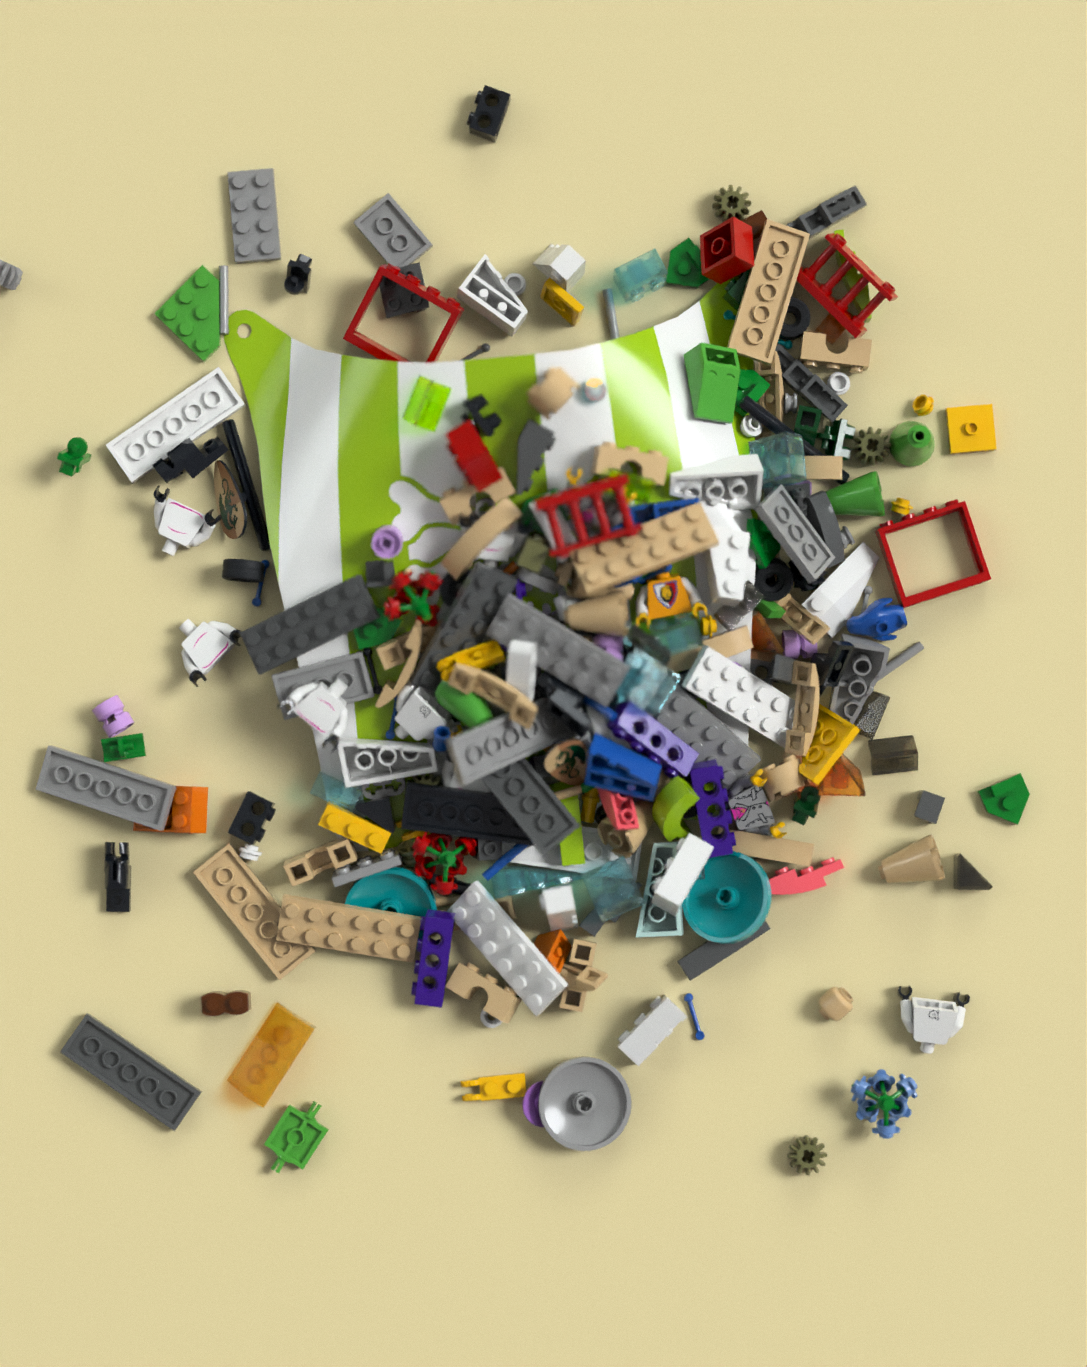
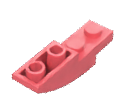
(619, 809)
(788, 882)

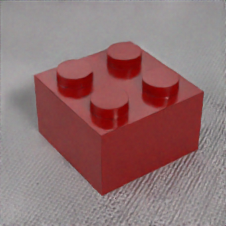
(726, 250)
(472, 456)

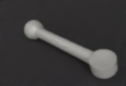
(867, 590)

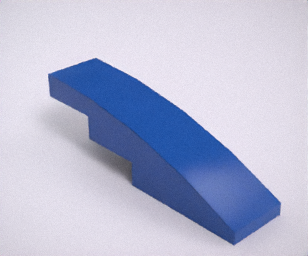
(647, 512)

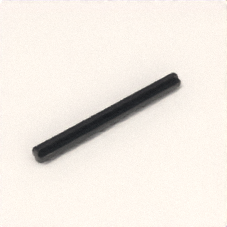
(777, 427)
(247, 484)

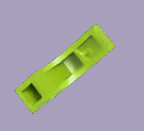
(671, 806)

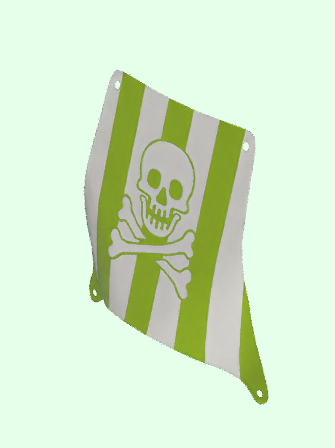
(347, 463)

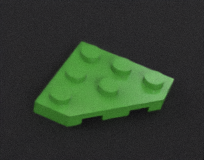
(194, 313)

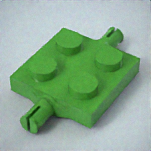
(296, 1136)

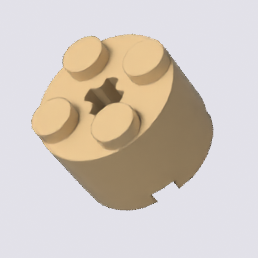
(552, 392)
(783, 779)

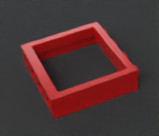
(413, 284)
(931, 514)

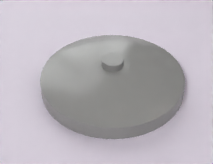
(584, 1103)

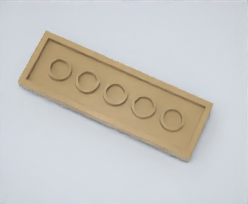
(768, 291)
(656, 546)
(250, 909)
(348, 928)

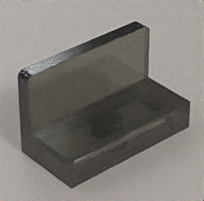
(893, 755)

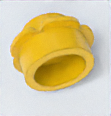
(923, 405)
(901, 506)
(708, 626)

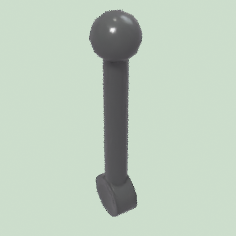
(484, 348)

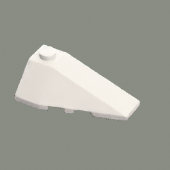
(727, 481)
(841, 591)

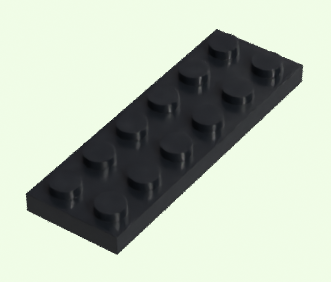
(459, 814)

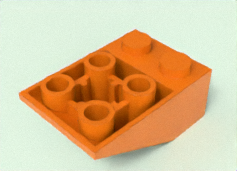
(186, 812)

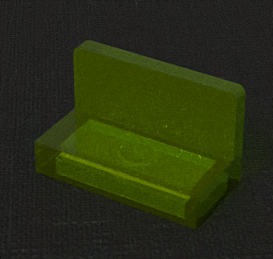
(426, 403)
(641, 485)

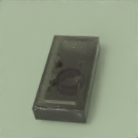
(649, 644)

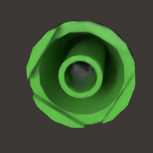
(911, 443)
(858, 497)
(469, 709)

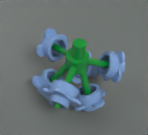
(895, 1106)

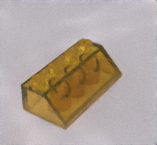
(271, 1054)

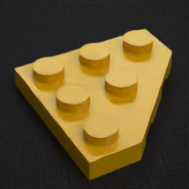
(829, 742)

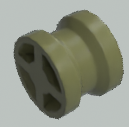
(406, 851)

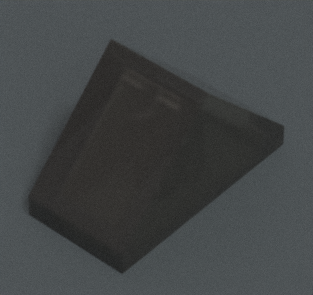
(967, 877)

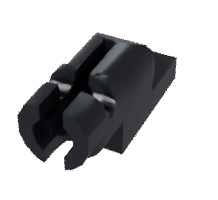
(189, 458)
(832, 665)
(564, 703)
(117, 878)

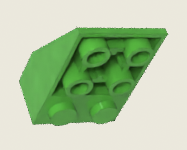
(713, 381)

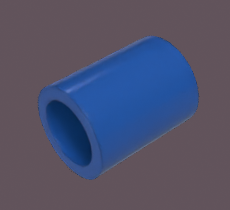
(439, 740)

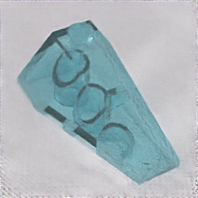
(519, 879)

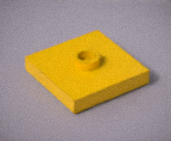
(561, 302)
(971, 429)

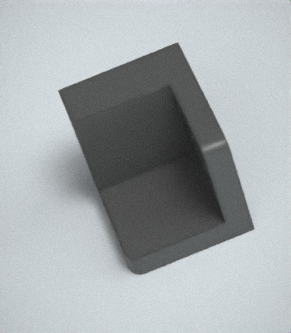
(379, 573)
(929, 806)

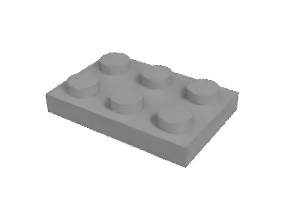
(393, 233)
(366, 866)

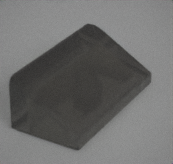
(871, 714)

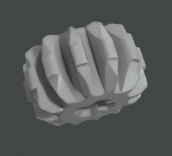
(9, 275)

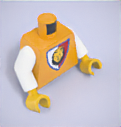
(667, 596)

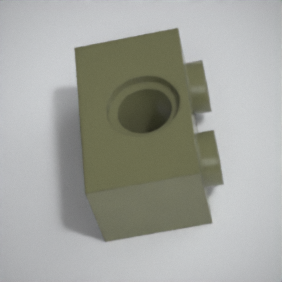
(533, 552)

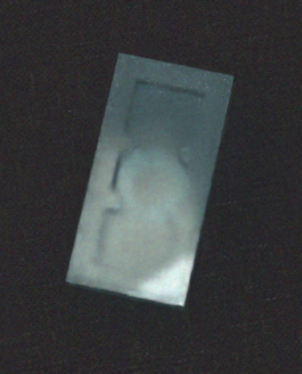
(335, 791)

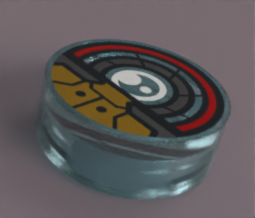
(594, 390)

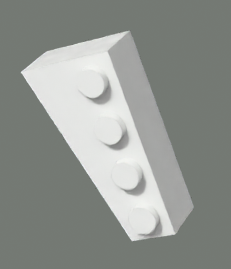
(382, 760)
(560, 907)

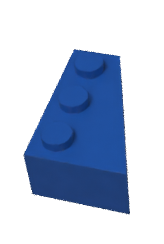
(621, 770)

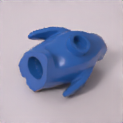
(878, 620)

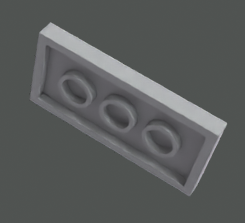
(254, 215)
(795, 533)
(347, 668)

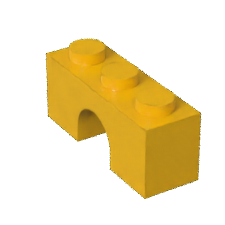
(354, 827)

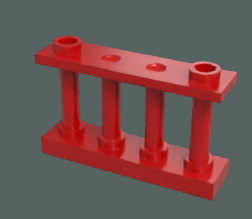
(839, 307)
(571, 499)

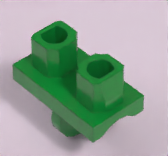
(74, 456)
(123, 747)

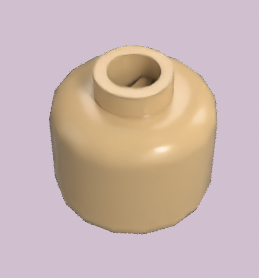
(835, 1004)

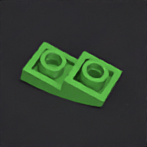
(769, 609)

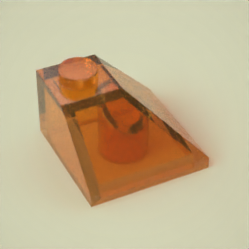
(763, 638)
(842, 780)

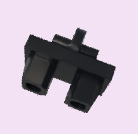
(298, 275)
(489, 423)

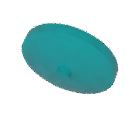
(393, 891)
(729, 900)

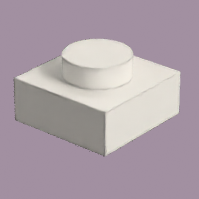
(562, 604)

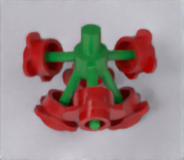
(402, 605)
(451, 861)

